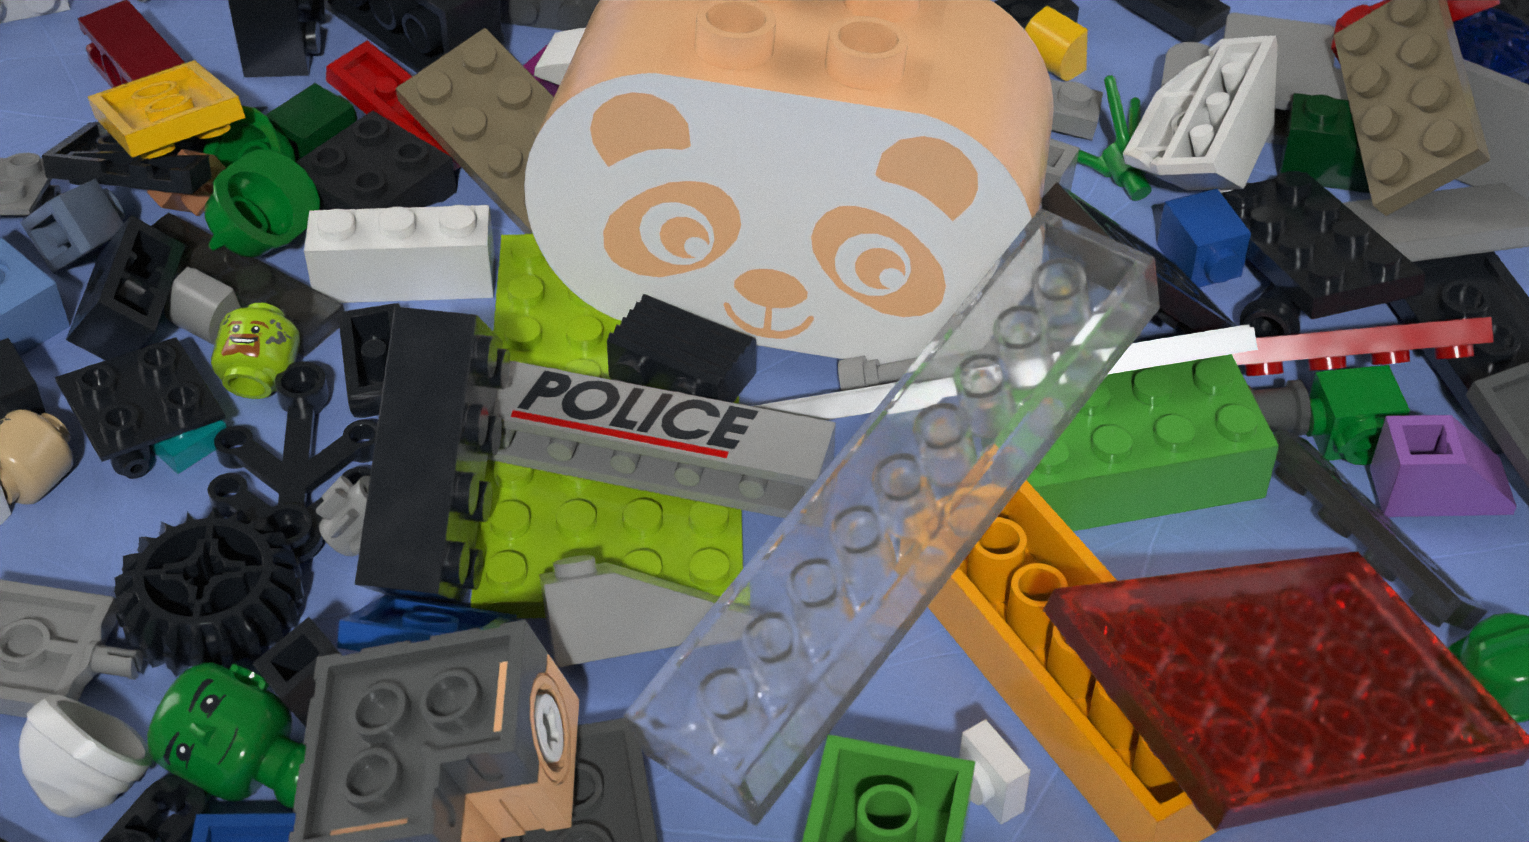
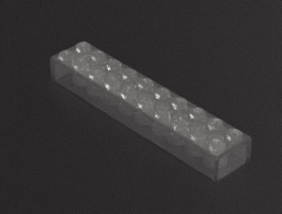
(893, 515)

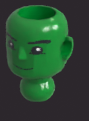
(226, 734)

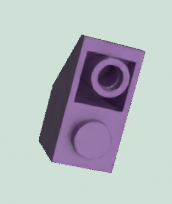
(1437, 470)

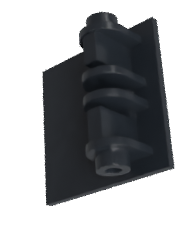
(139, 402)

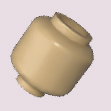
(32, 455)

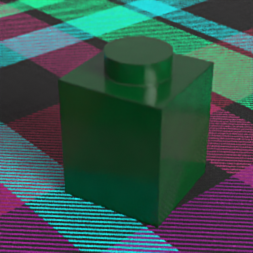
(312, 118)

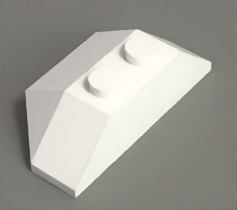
(1210, 118)

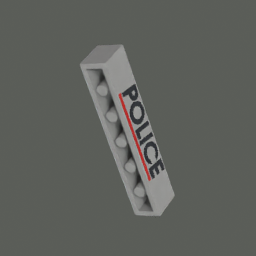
(660, 440)

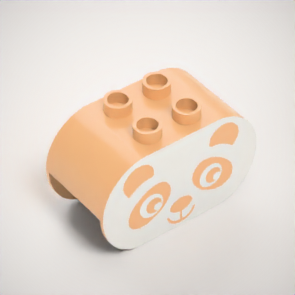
(793, 164)

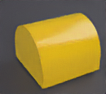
(1059, 43)

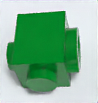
(1351, 411)

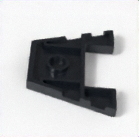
(96, 154)

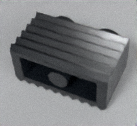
(680, 352)

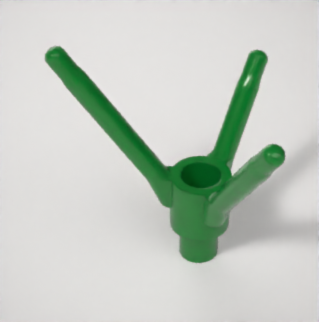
(1112, 159)

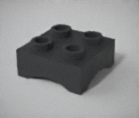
(378, 167)

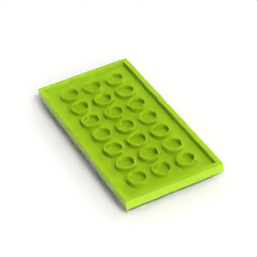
(560, 516)

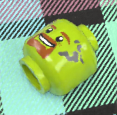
(253, 349)

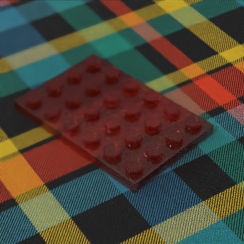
(1285, 685)

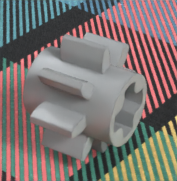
(344, 514)

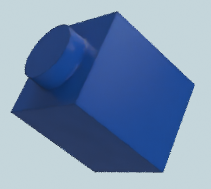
(1204, 237)

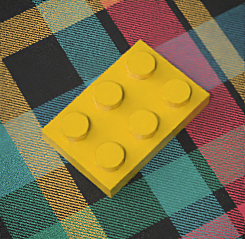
(165, 109)

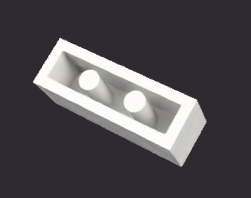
(401, 253)

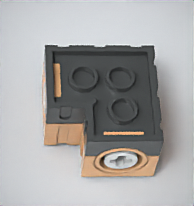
(438, 741)

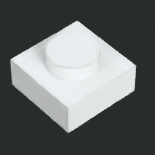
(999, 773)

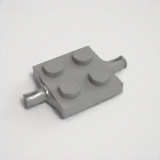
(55, 644)

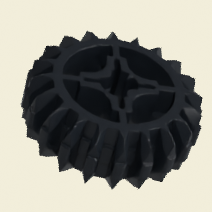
(208, 591)

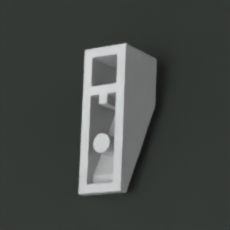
(615, 611)

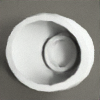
(79, 756)

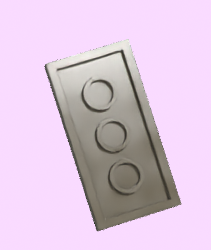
(1410, 101)
(483, 116)

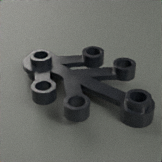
(302, 394)

